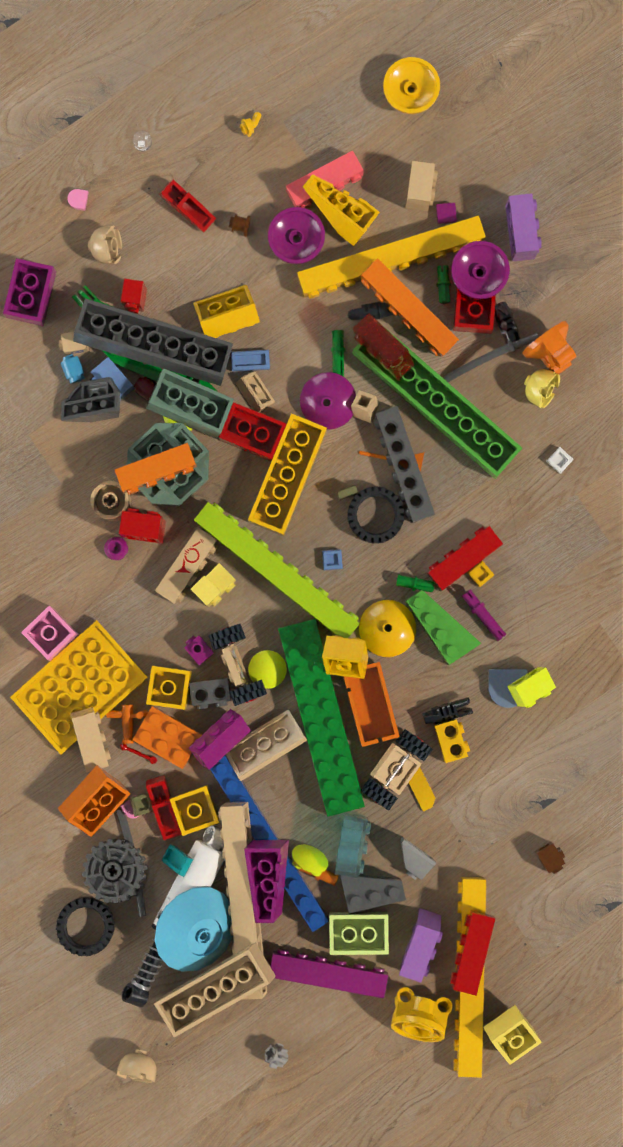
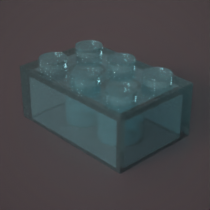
(352, 845)

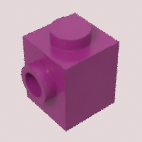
(198, 649)

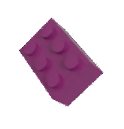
(29, 292)

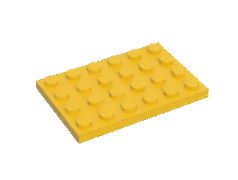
(82, 676)

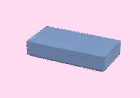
(250, 360)

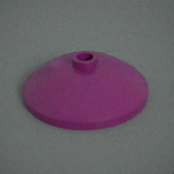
(292, 223)
(482, 257)
(331, 387)

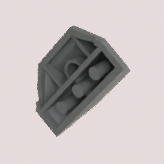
(92, 402)

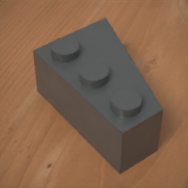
(371, 891)

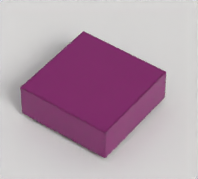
(446, 213)

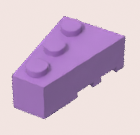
(421, 946)

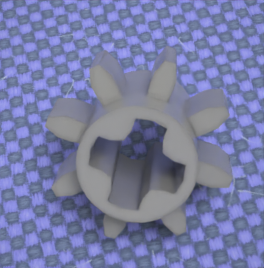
(276, 1055)

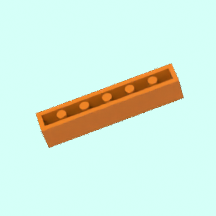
(408, 307)

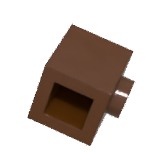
(551, 857)

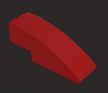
(187, 205)
(162, 807)

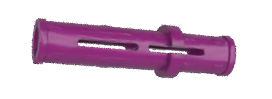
(482, 613)

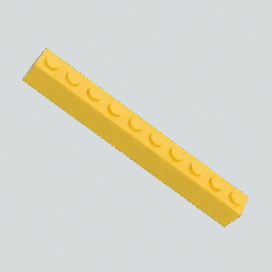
(393, 255)
(469, 1006)

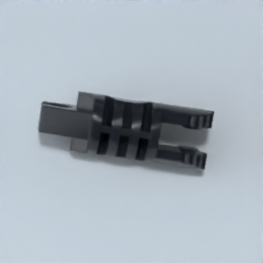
(377, 310)
(506, 322)
(447, 711)

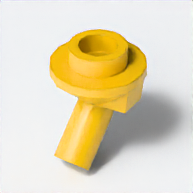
(248, 125)

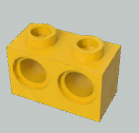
(446, 742)

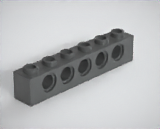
(392, 417)

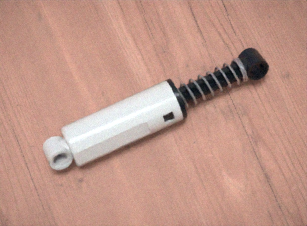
(205, 865)

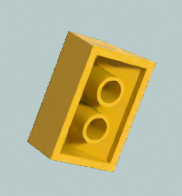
(227, 312)

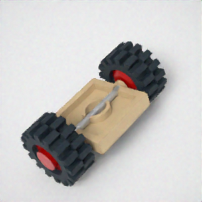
(236, 667)
(396, 769)

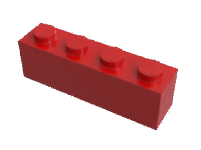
(464, 558)
(473, 952)

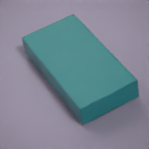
(177, 860)

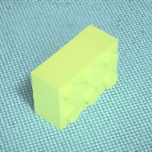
(358, 933)

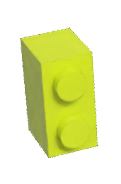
(532, 687)

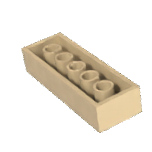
(214, 989)

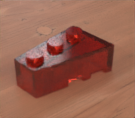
(383, 346)

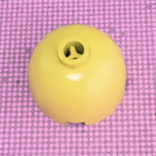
(540, 387)

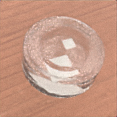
(142, 141)

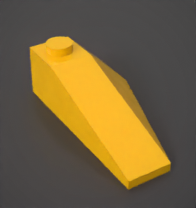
(345, 213)

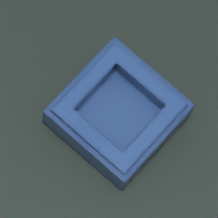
(332, 560)

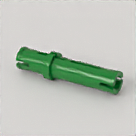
(338, 351)

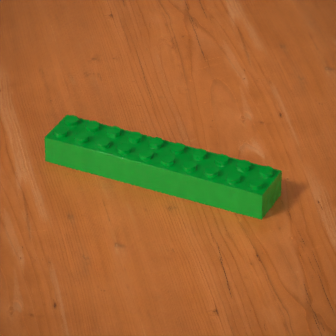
(321, 718)

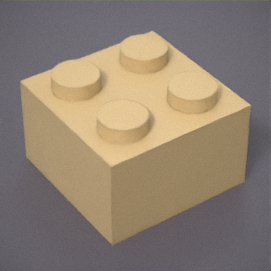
(420, 190)

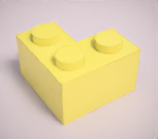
(214, 585)

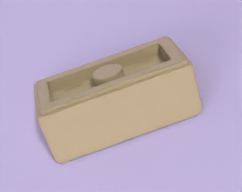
(255, 392)

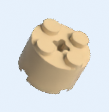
(103, 493)

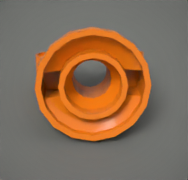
(552, 348)

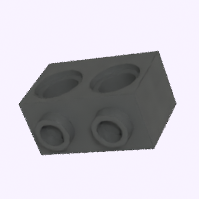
(210, 687)

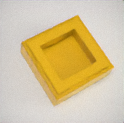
(480, 574)

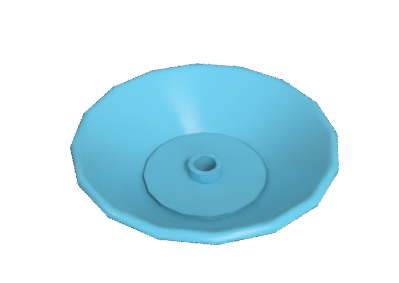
(185, 920)

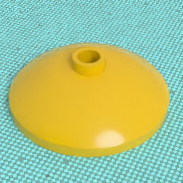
(414, 74)
(383, 642)

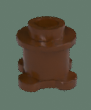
(240, 224)

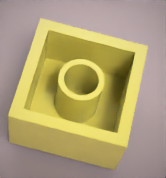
(512, 1034)

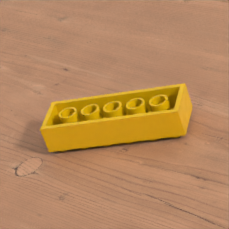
(287, 474)

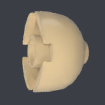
(105, 244)
(137, 1067)

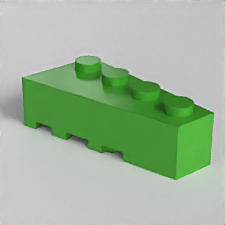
(443, 630)

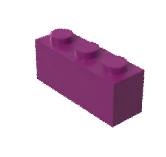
(219, 739)

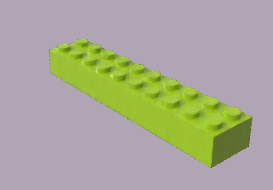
(275, 571)

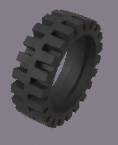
(376, 492)
(68, 943)

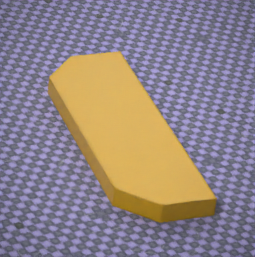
(422, 790)

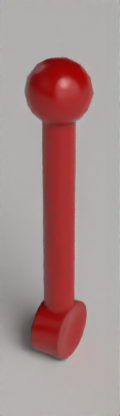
(153, 759)

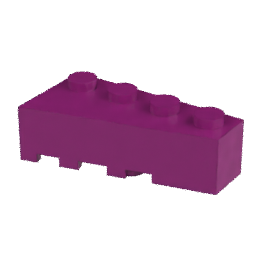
(266, 873)

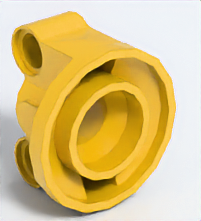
(420, 1017)

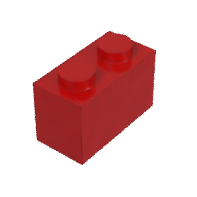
(133, 295)

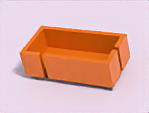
(371, 706)

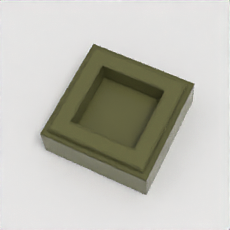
(347, 492)
(141, 804)

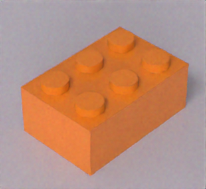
(166, 737)
(94, 801)

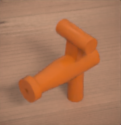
(127, 720)

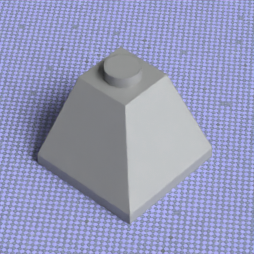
(416, 860)

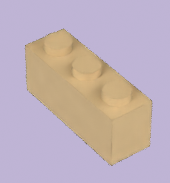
(90, 739)

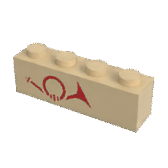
(186, 566)

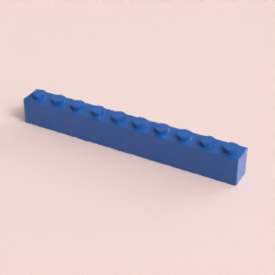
(261, 830)

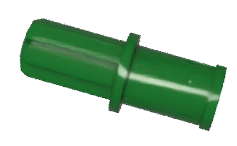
(443, 284)
(415, 583)

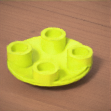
(268, 667)
(309, 859)

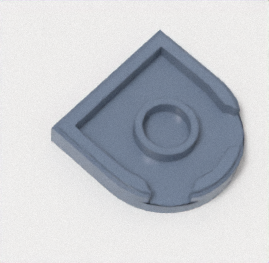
(497, 685)

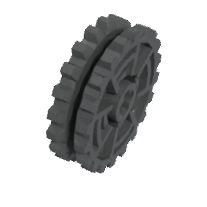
(107, 884)

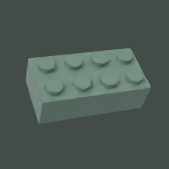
(190, 403)

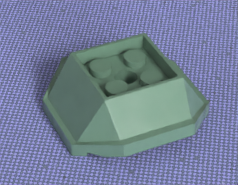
(162, 438)

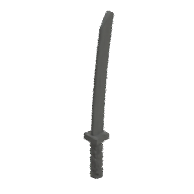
(511, 346)
(128, 837)

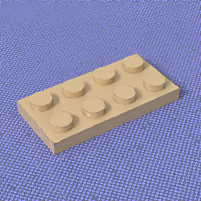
(265, 745)

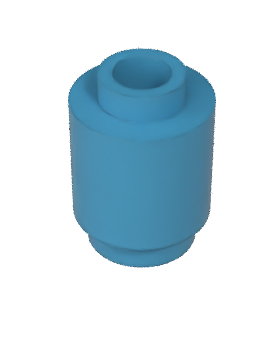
(72, 368)

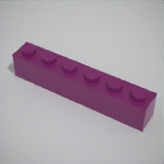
(329, 974)

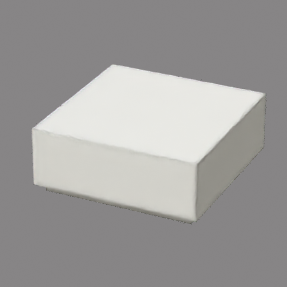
(559, 460)

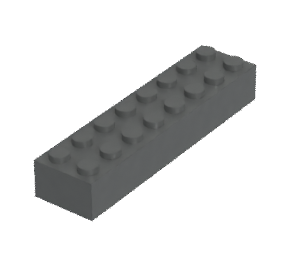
(152, 342)

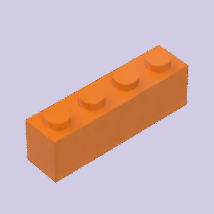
(156, 468)

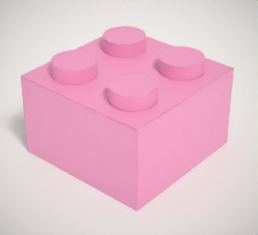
(49, 633)

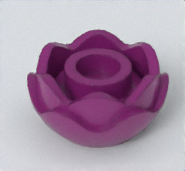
(120, 552)

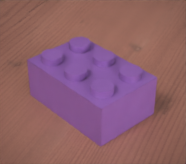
(522, 227)

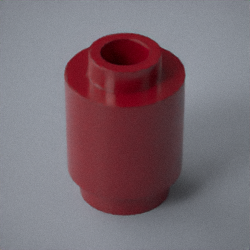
(144, 387)

